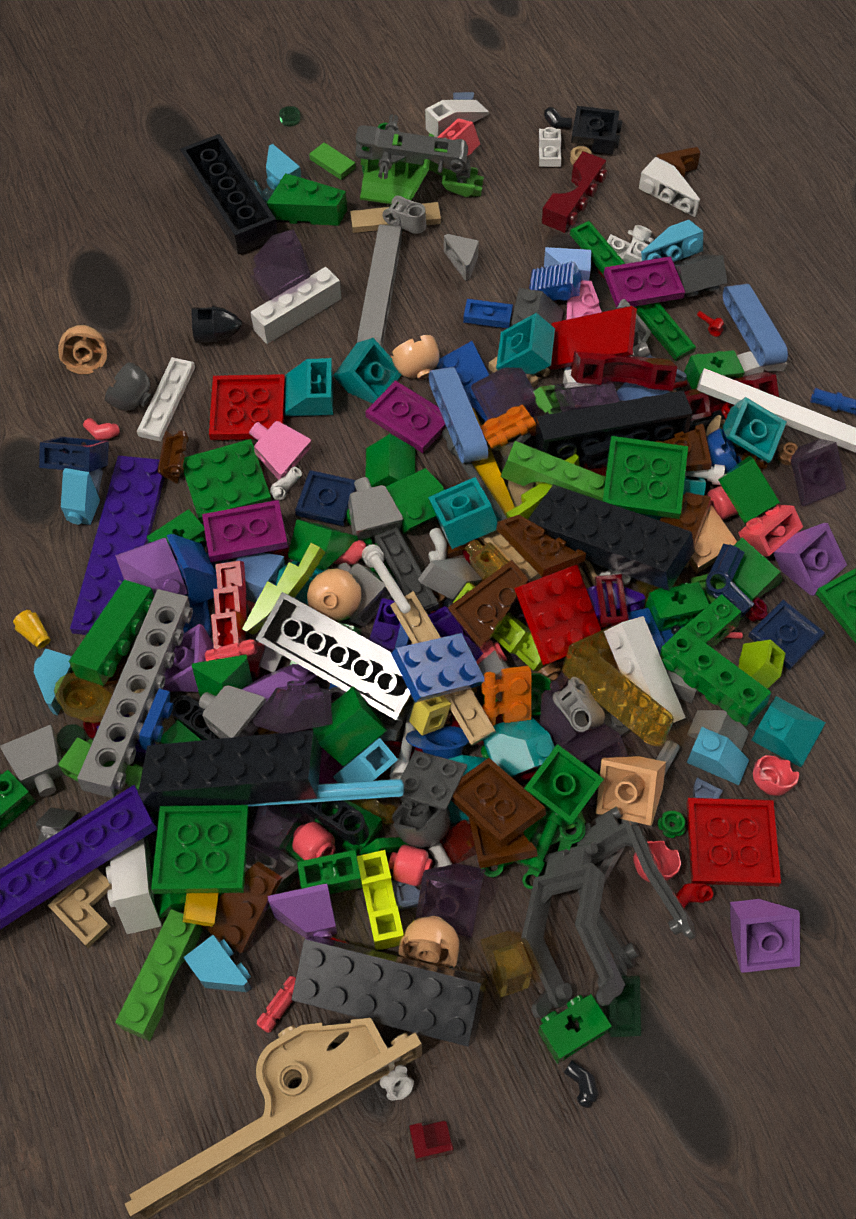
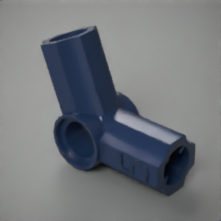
(725, 569)

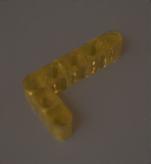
(592, 663)

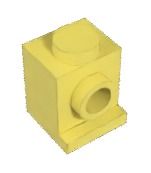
(429, 714)

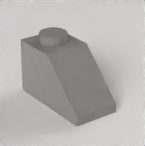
(449, 576)

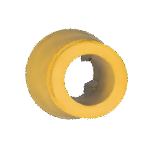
(31, 628)

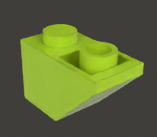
(762, 661)

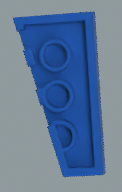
(470, 370)

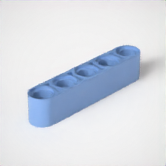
(755, 325)
(458, 415)

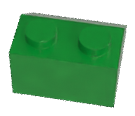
(412, 498)

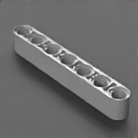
(380, 283)

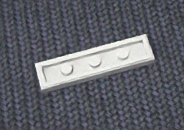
(166, 399)

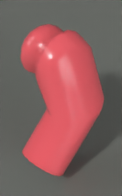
(101, 431)
(353, 554)

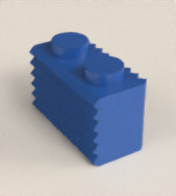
(557, 281)

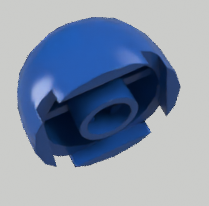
(722, 450)

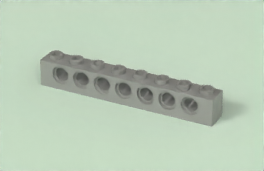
(108, 780)

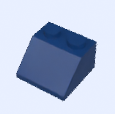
(194, 568)

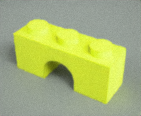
(380, 900)

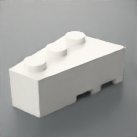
(132, 886)

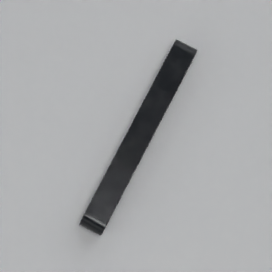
(337, 823)

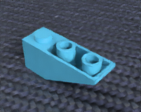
(676, 241)

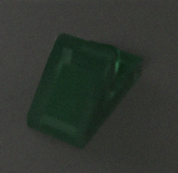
(625, 1010)

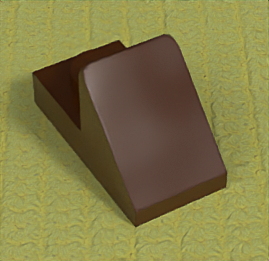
(683, 159)

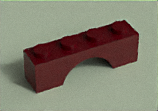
(563, 208)
(643, 371)
(704, 404)

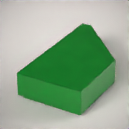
(388, 844)

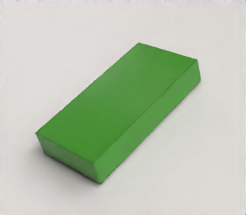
(332, 161)

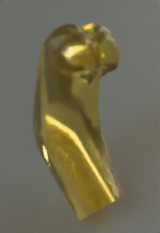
(377, 808)

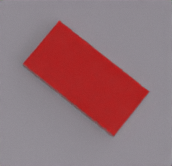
(595, 333)

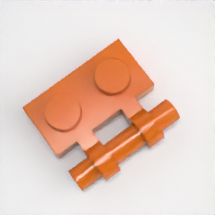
(507, 426)
(516, 695)

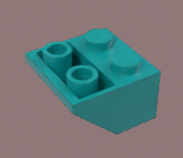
(310, 388)

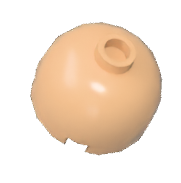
(82, 349)
(416, 358)
(334, 594)
(430, 942)

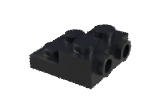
(597, 128)

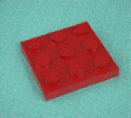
(242, 402)
(557, 612)
(733, 842)

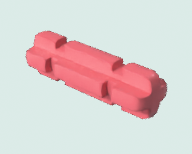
(245, 647)
(277, 1006)

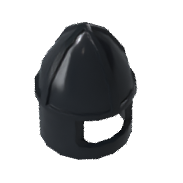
(213, 324)

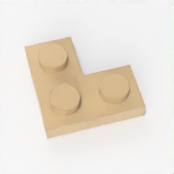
(76, 904)

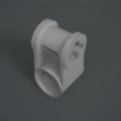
(407, 214)
(577, 703)

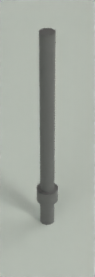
(472, 472)

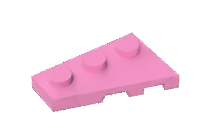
(584, 304)

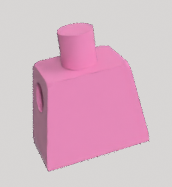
(279, 447)

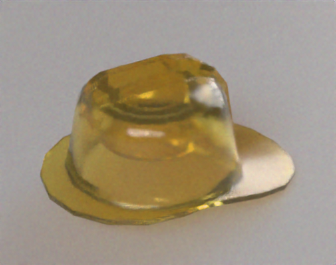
(81, 698)

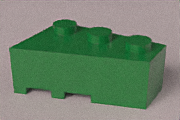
(307, 201)

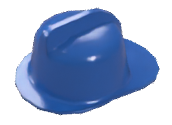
(444, 742)

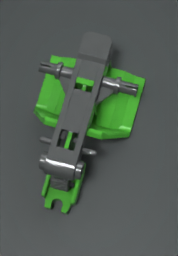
(400, 160)

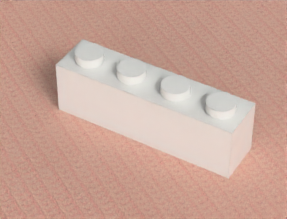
(296, 305)
(642, 664)

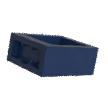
(71, 454)

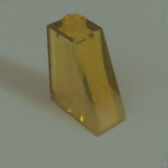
(507, 962)

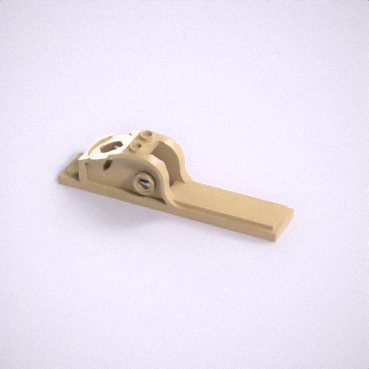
(327, 1081)

